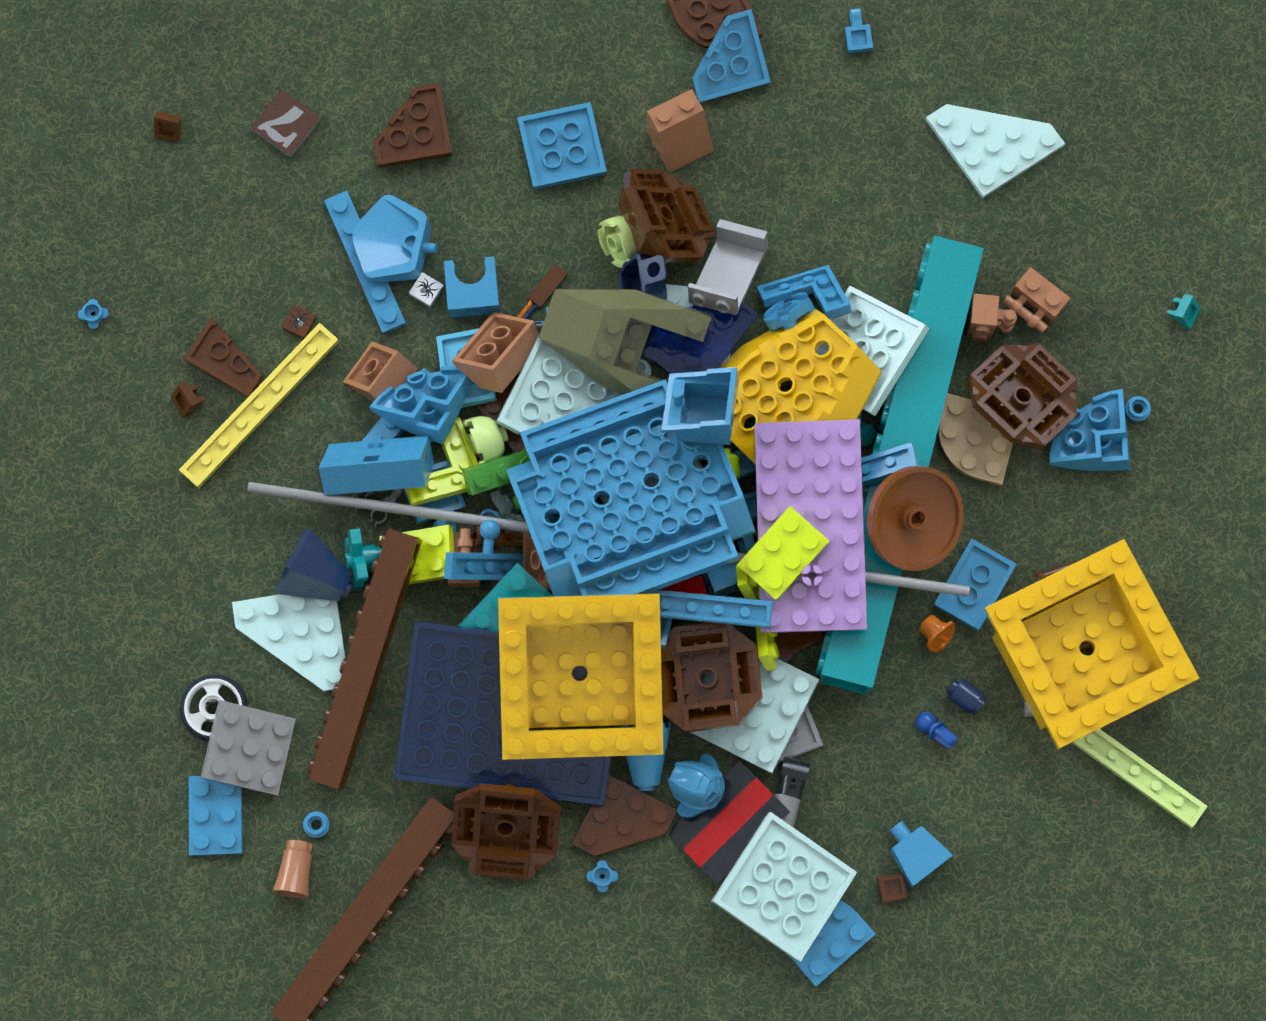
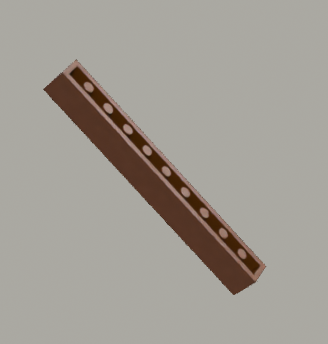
(365, 659)
(366, 913)

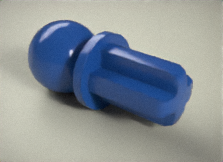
(927, 723)

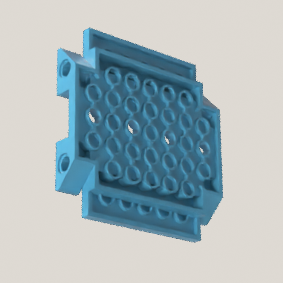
(644, 532)

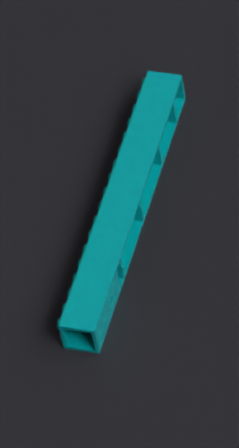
(909, 415)

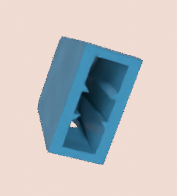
(917, 853)

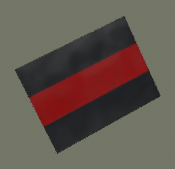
(722, 833)

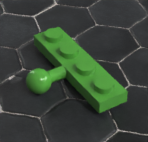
(493, 474)

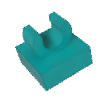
(1186, 311)

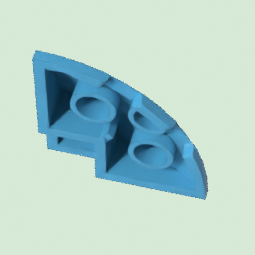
(425, 402)
(1095, 437)

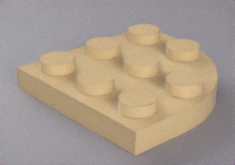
(971, 442)

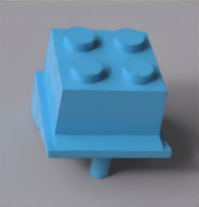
(701, 405)

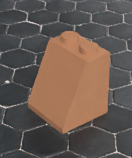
(679, 131)

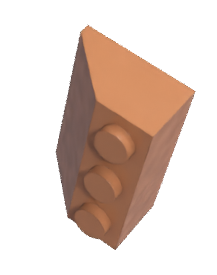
(497, 351)

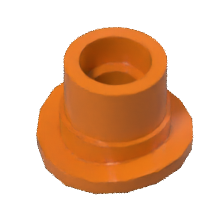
(937, 633)

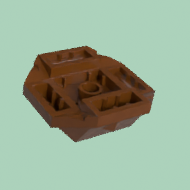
(665, 216)
(1038, 381)
(713, 649)
(505, 830)

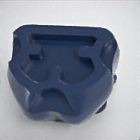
(645, 274)

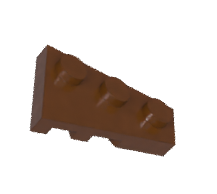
(222, 360)

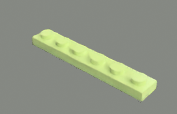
(1142, 776)

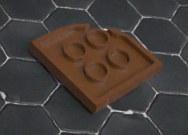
(702, 18)

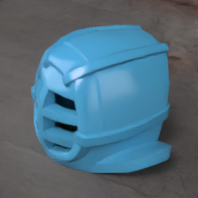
(697, 785)

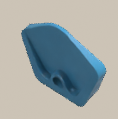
(392, 241)

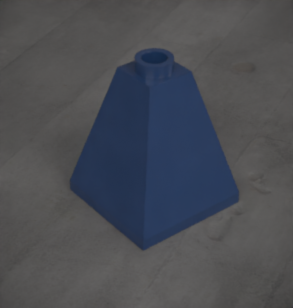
(314, 572)

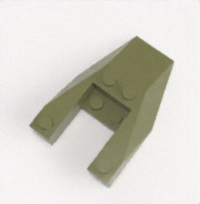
(608, 330)

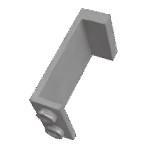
(729, 268)

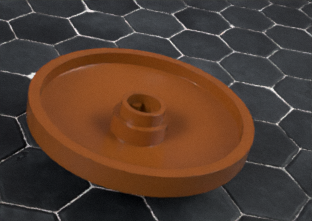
(915, 518)

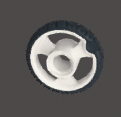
(211, 684)

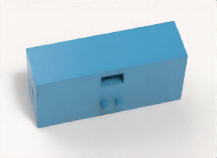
(376, 465)

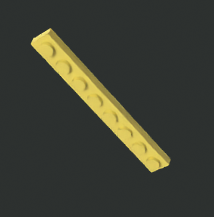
(259, 405)

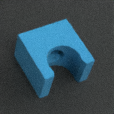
(474, 298)

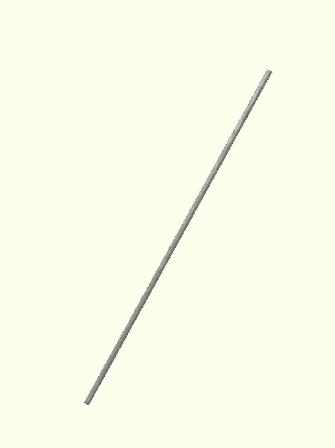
(521, 526)

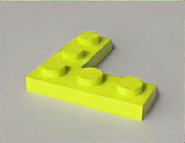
(450, 480)
(766, 646)

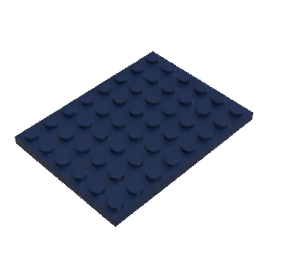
(455, 722)

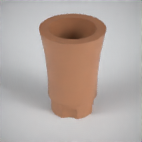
(294, 870)

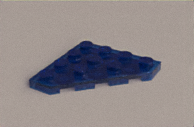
(684, 354)

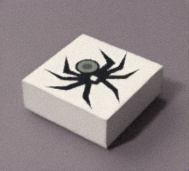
(426, 289)

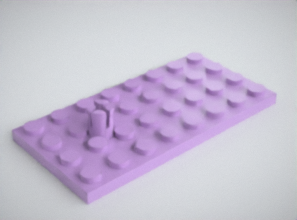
(820, 476)

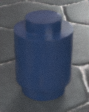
(966, 696)

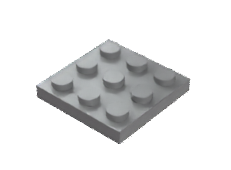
(248, 748)

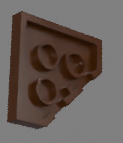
(415, 130)
(623, 820)

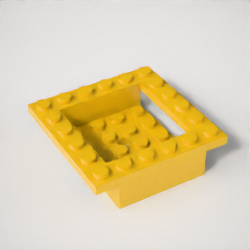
(1132, 641)
(617, 645)

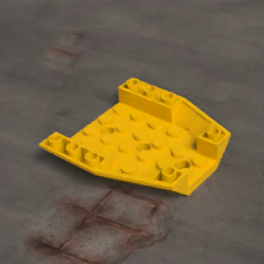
(823, 385)

